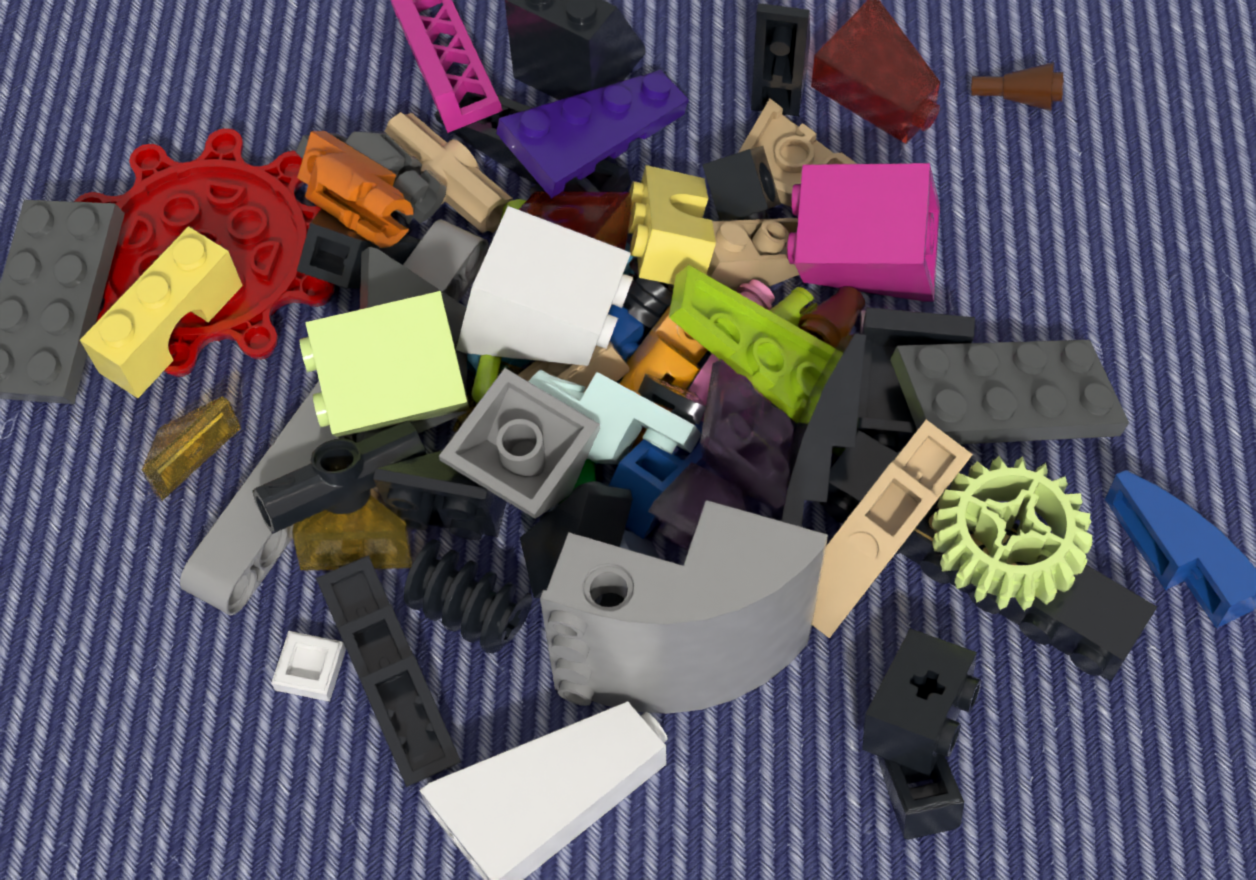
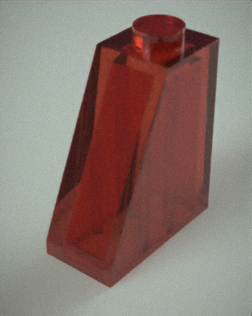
(878, 74)

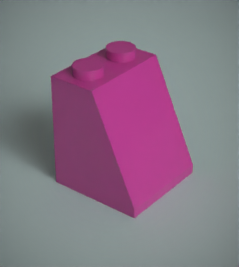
(867, 228)

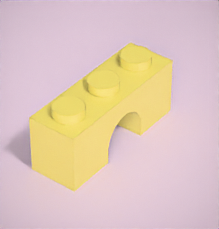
(669, 224)
(134, 334)

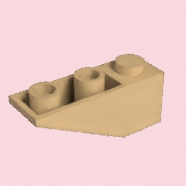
(752, 251)

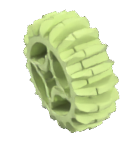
(974, 507)

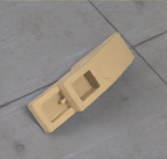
(885, 522)

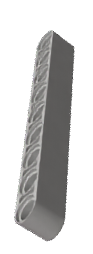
(239, 545)

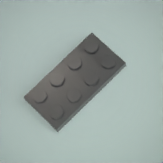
(53, 296)
(1010, 390)

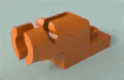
(353, 189)

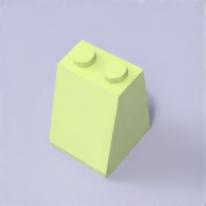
(384, 365)

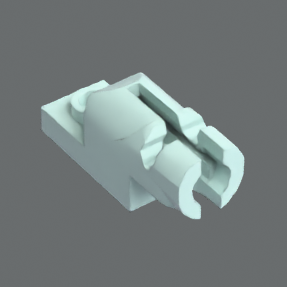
(620, 417)

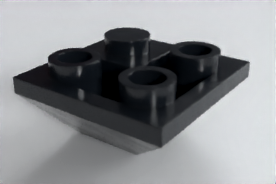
(432, 493)

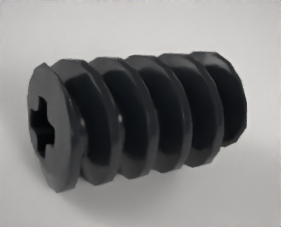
(462, 600)

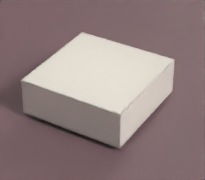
(308, 666)

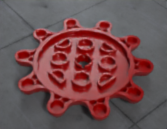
(237, 207)

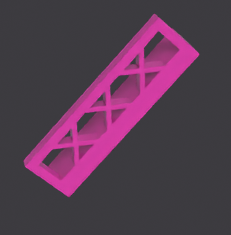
(435, 60)

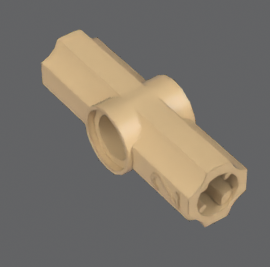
(453, 164)

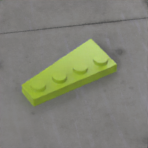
(751, 340)

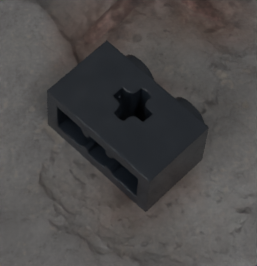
(920, 701)

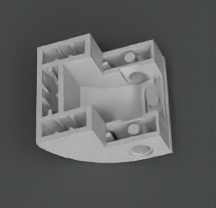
(687, 630)

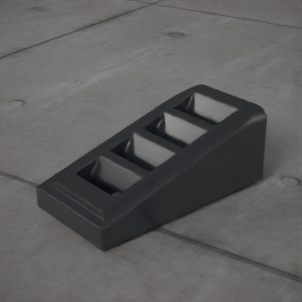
(927, 807)

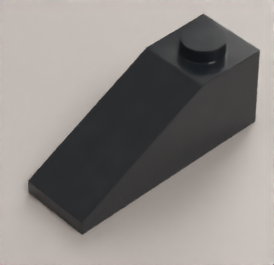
(780, 57)

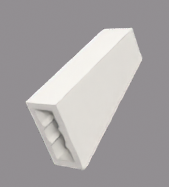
(543, 794)

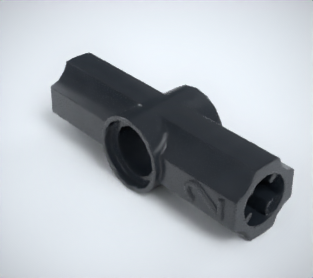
(336, 477)

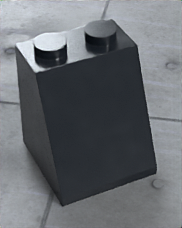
(570, 45)

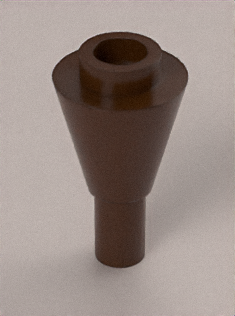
(1031, 86)

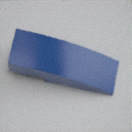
(1184, 548)

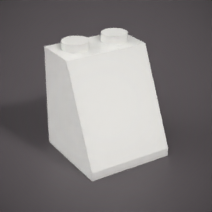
(544, 293)

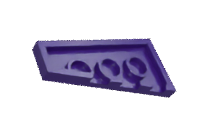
(581, 130)

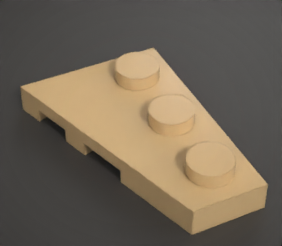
(788, 149)

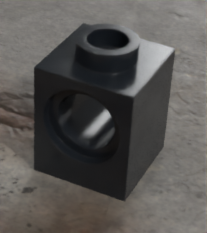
(742, 185)

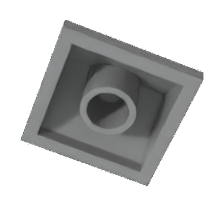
(522, 445)

